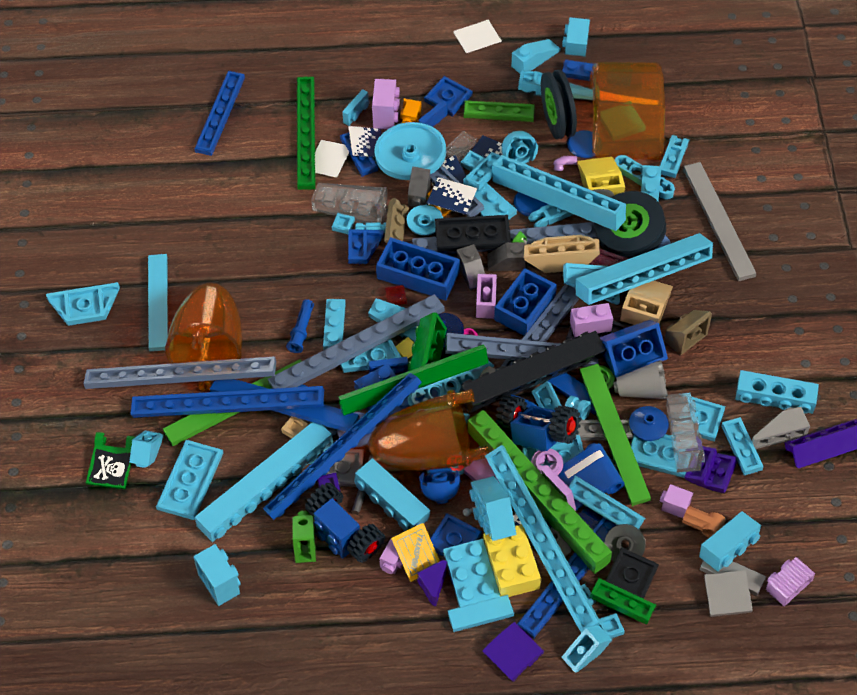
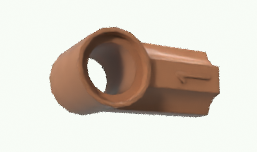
(707, 523)

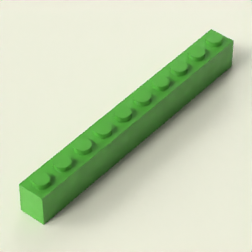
(548, 500)

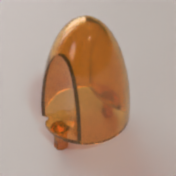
(205, 328)
(427, 435)

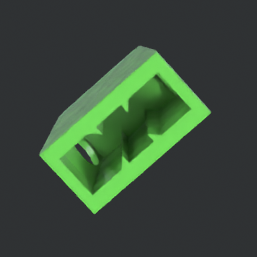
(302, 531)

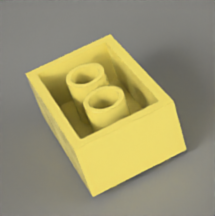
(513, 563)

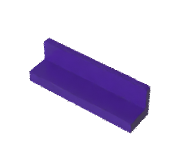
(823, 444)

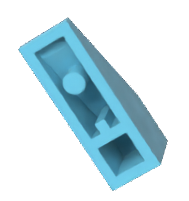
(533, 54)

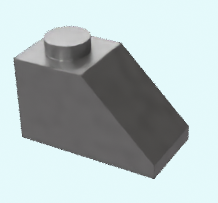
(419, 186)
(507, 257)
(470, 265)

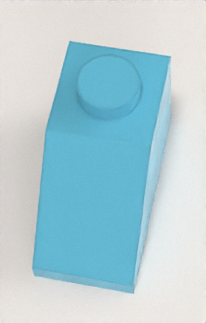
(145, 448)
(586, 647)

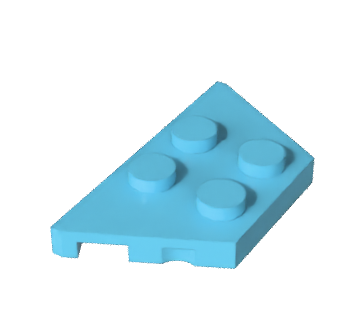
(85, 303)

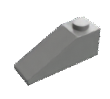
(784, 427)

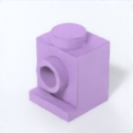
(390, 559)

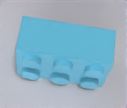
(492, 508)

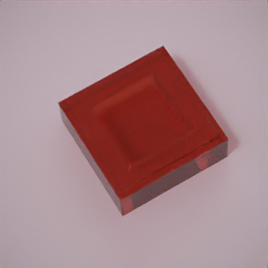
(396, 295)

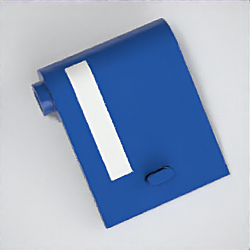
(594, 468)

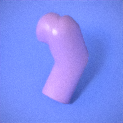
(564, 160)

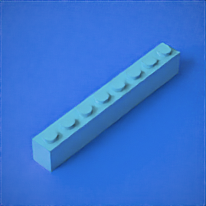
(559, 192)
(643, 268)
(263, 481)

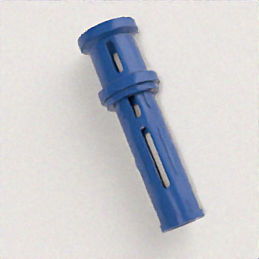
(299, 333)

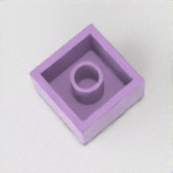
(385, 103)

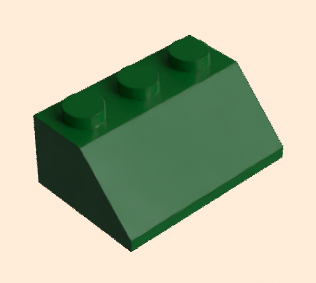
(429, 341)

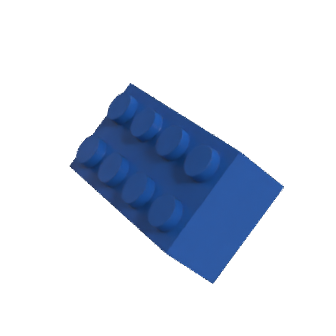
(418, 268)

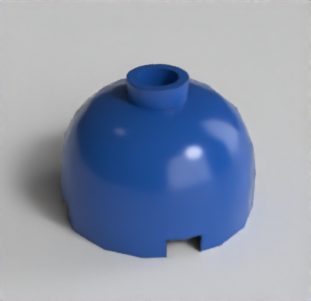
(440, 484)

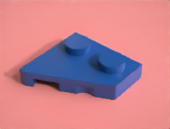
(362, 244)

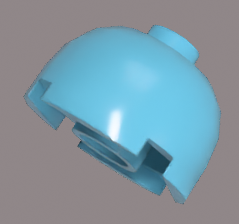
(520, 146)

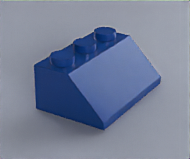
(634, 347)

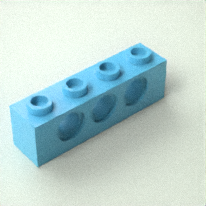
(769, 385)

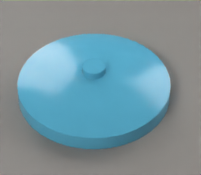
(408, 147)

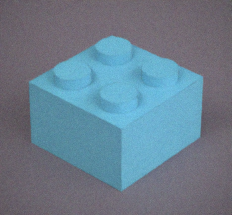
(217, 574)

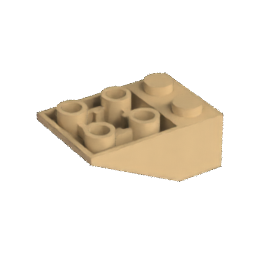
(646, 303)

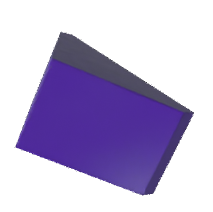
(432, 580)

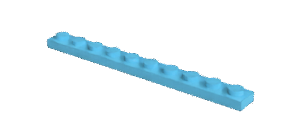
(542, 539)

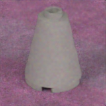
(643, 382)

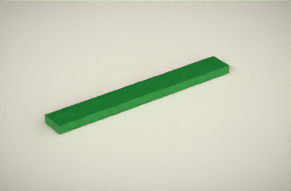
(306, 133)
(427, 374)

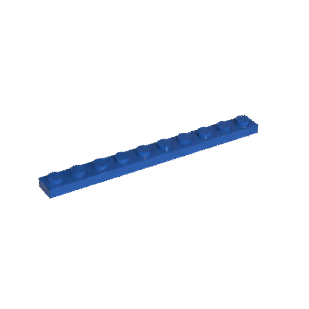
(228, 401)
(337, 450)

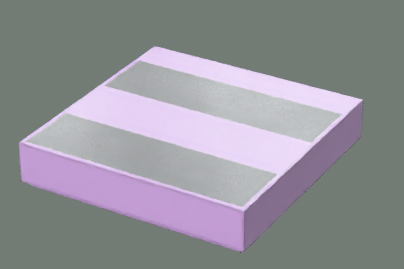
(559, 485)

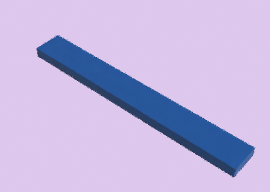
(325, 415)
(550, 598)

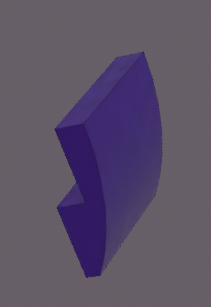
(714, 472)
(513, 651)

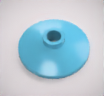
(420, 215)

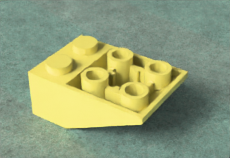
(601, 174)

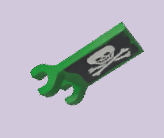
(109, 464)

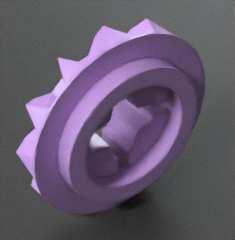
(552, 457)

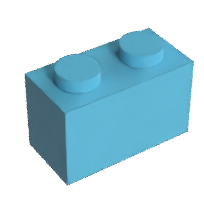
(577, 36)

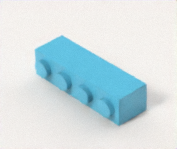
(391, 495)

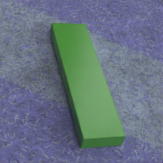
(499, 111)

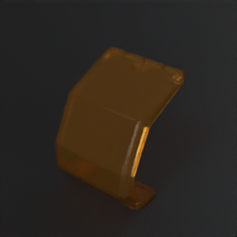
(628, 109)

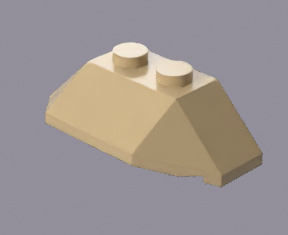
(553, 252)

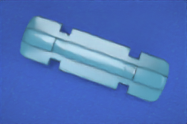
(371, 226)

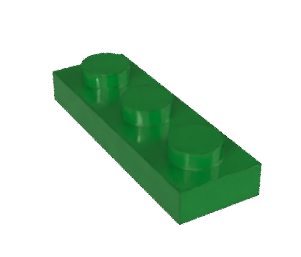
(622, 601)

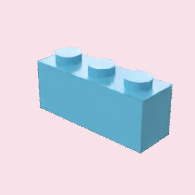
(730, 541)

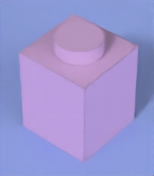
(676, 500)

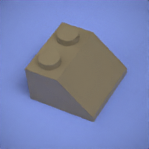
(688, 330)

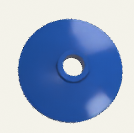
(648, 430)

